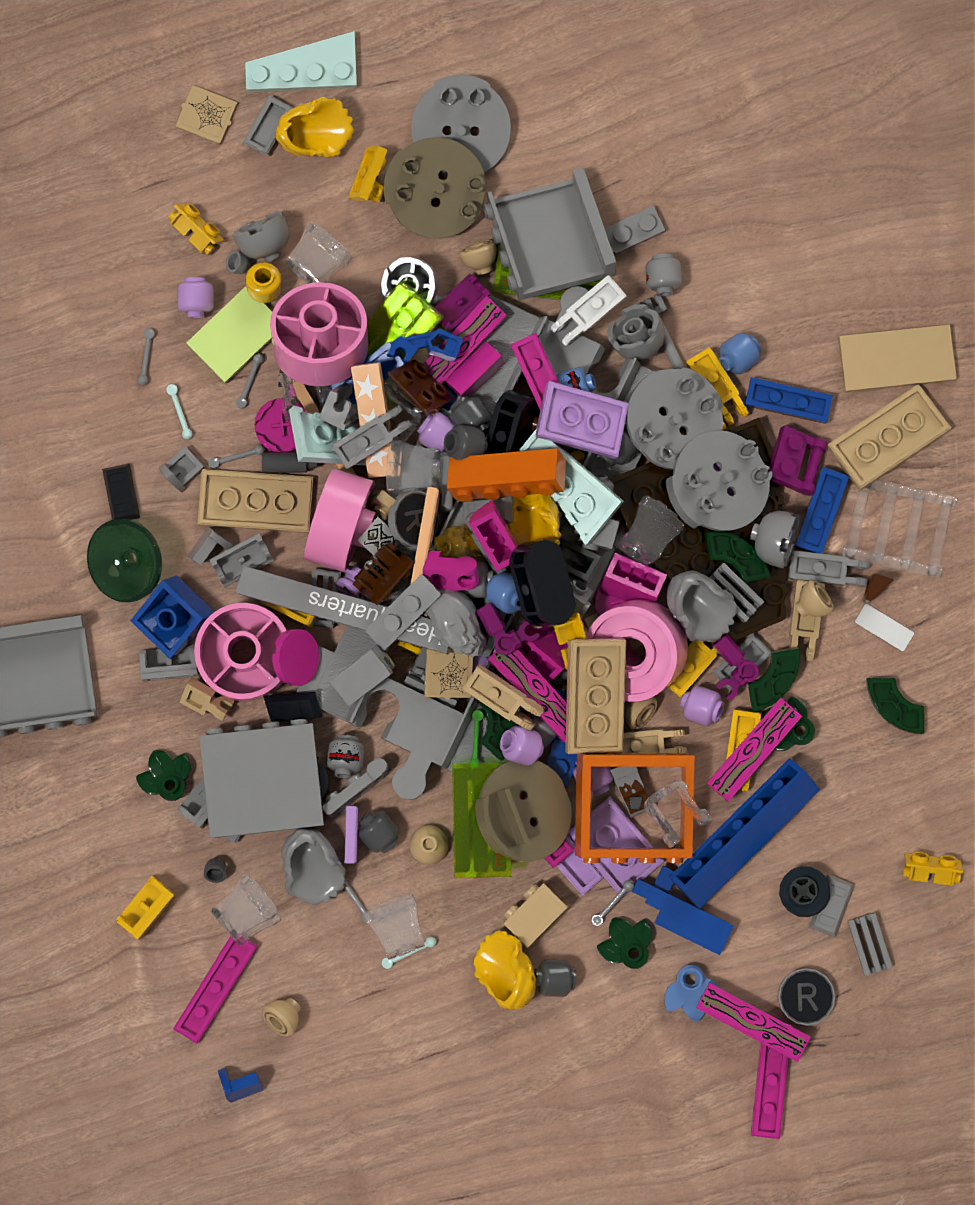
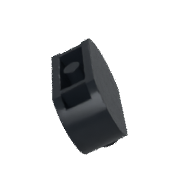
(511, 422)
(542, 583)

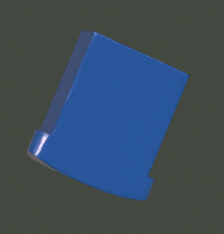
(240, 1087)

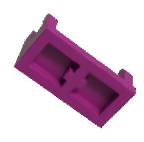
(461, 301)

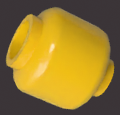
(263, 282)

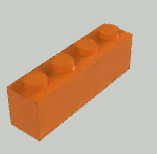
(507, 475)

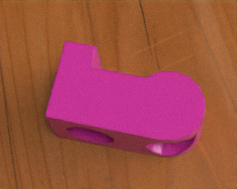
(451, 572)

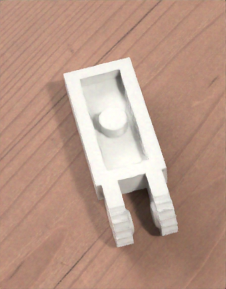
(590, 308)

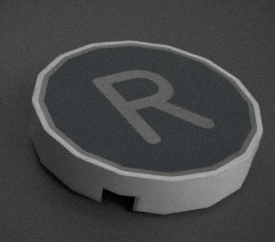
(406, 517)
(806, 996)

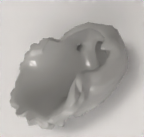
(700, 606)
(457, 623)
(311, 867)

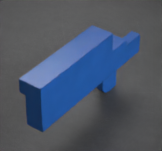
(682, 916)

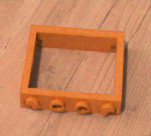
(583, 794)

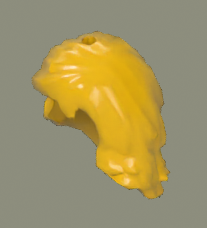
(315, 128)
(535, 519)
(505, 970)

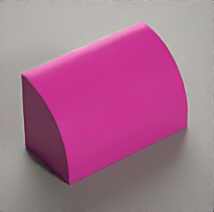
(475, 370)
(493, 534)
(632, 580)
(544, 652)

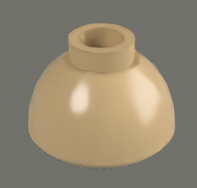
(479, 256)
(814, 600)
(639, 712)
(428, 844)
(282, 1016)

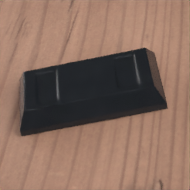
(121, 492)
(293, 706)

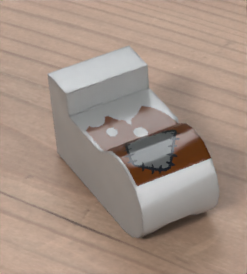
(630, 789)

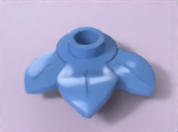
(687, 996)

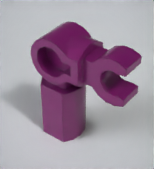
(504, 642)
(745, 669)

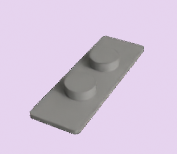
(403, 612)

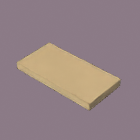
(897, 358)
(889, 437)
(255, 501)
(595, 696)

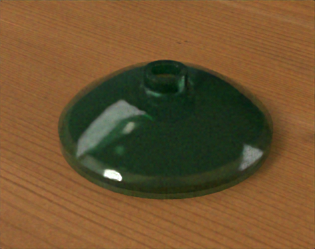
(112, 560)

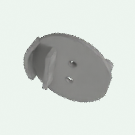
(462, 104)
(688, 403)
(701, 492)

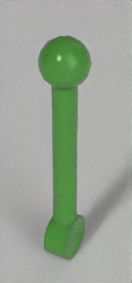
(477, 716)

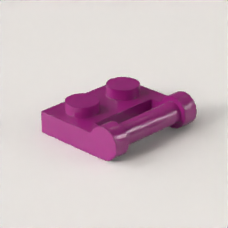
(788, 458)

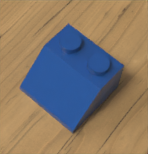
(172, 616)

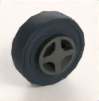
(797, 884)

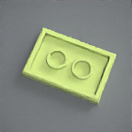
(233, 335)

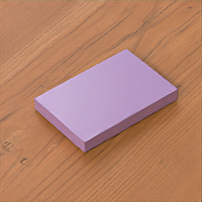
(582, 420)
(614, 830)

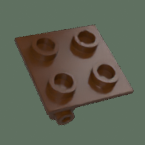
(421, 386)
(396, 569)

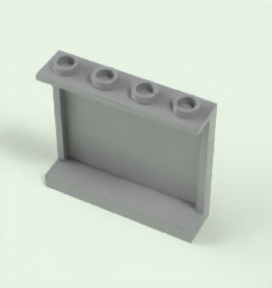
(551, 237)
(45, 676)
(261, 779)

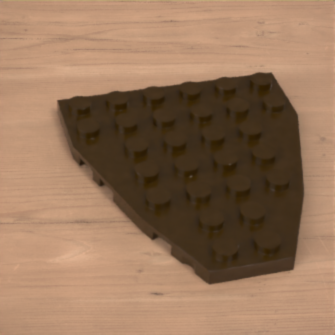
(689, 550)

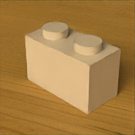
(534, 914)

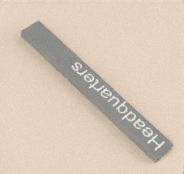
(329, 606)

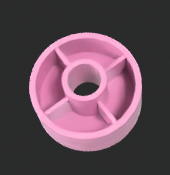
(319, 333)
(340, 520)
(661, 637)
(214, 648)

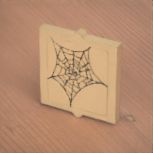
(206, 114)
(447, 674)

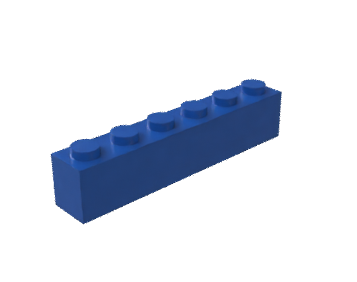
(744, 833)

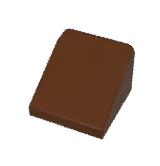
(875, 585)

